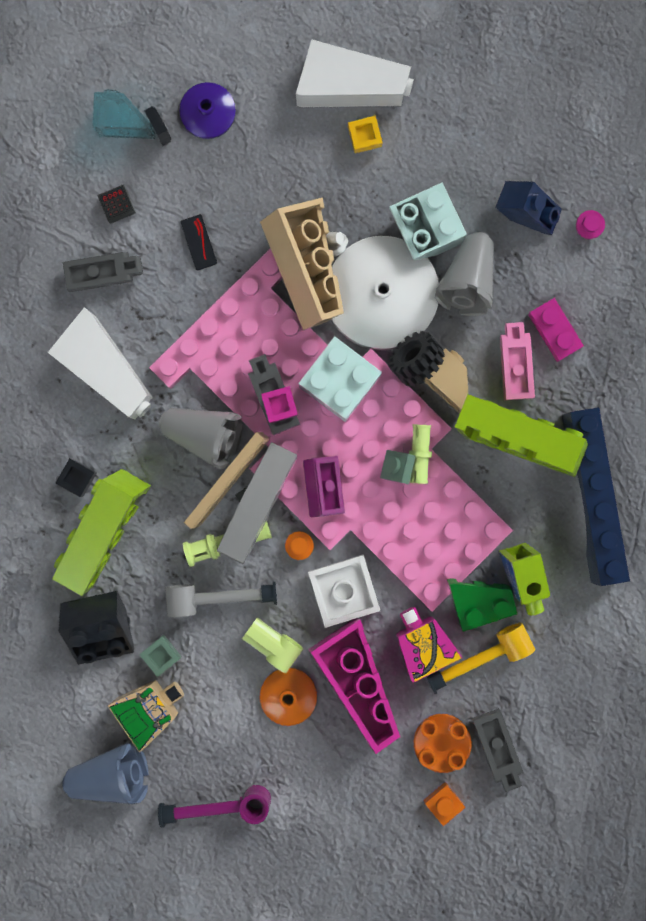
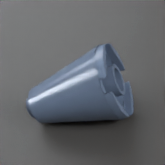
(110, 777)

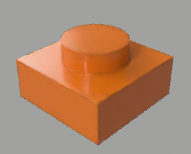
(444, 803)

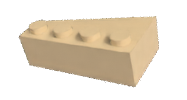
(304, 260)

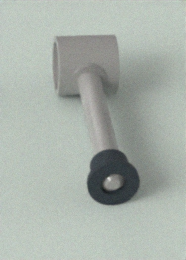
(182, 599)

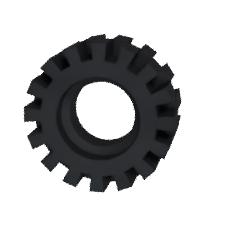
(416, 358)

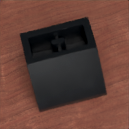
(96, 627)

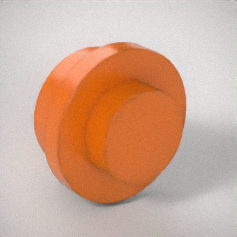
(299, 545)

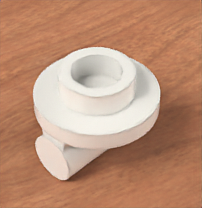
(337, 242)

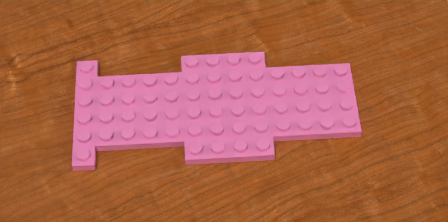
(413, 528)

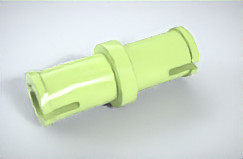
(420, 449)

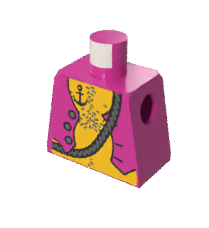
(424, 645)

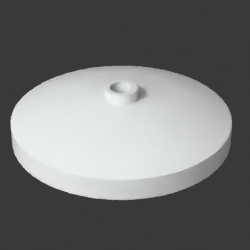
(384, 319)

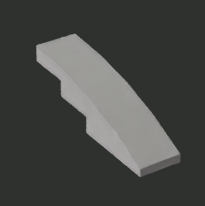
(257, 503)

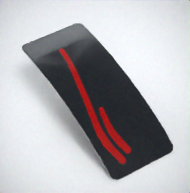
(198, 242)

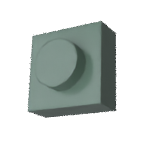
(397, 467)
(160, 655)

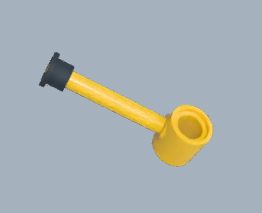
(513, 643)

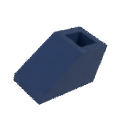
(528, 206)

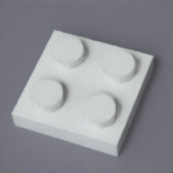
(344, 591)

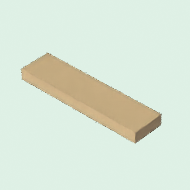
(227, 480)

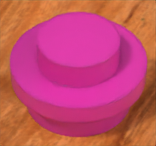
(590, 224)

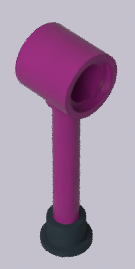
(170, 813)

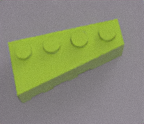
(521, 435)
(98, 530)

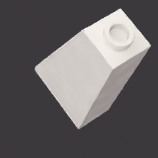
(350, 79)
(97, 361)

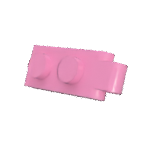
(517, 363)

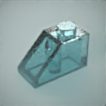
(118, 117)

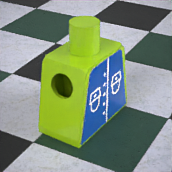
(526, 576)

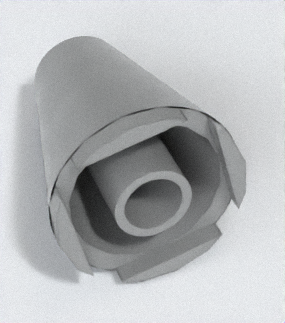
(469, 277)
(204, 433)

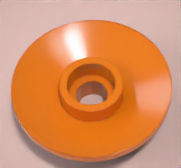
(294, 683)

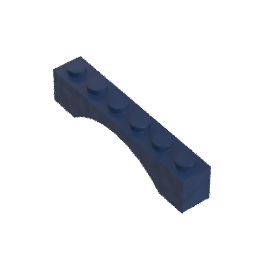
(603, 531)

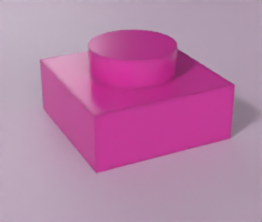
(279, 404)

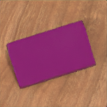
(323, 486)

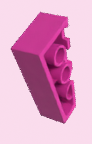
(352, 674)

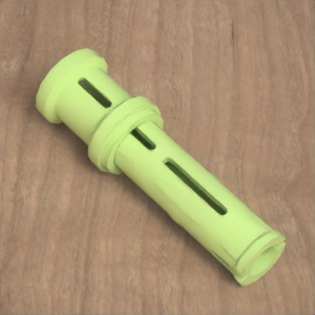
(208, 547)

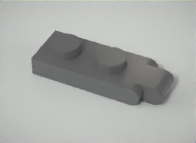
(101, 271)
(267, 379)
(499, 749)

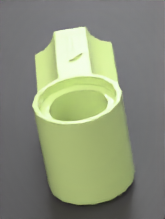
(279, 649)

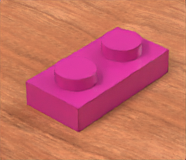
(555, 329)

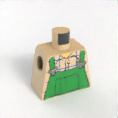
(146, 711)

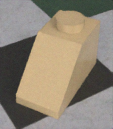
(450, 380)

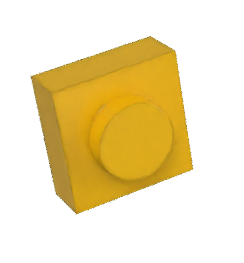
(365, 134)

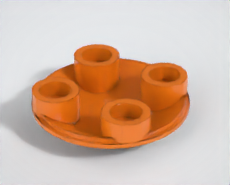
(442, 743)

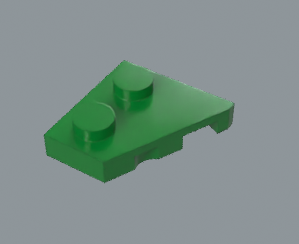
(481, 603)

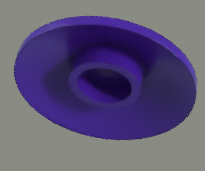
(210, 122)

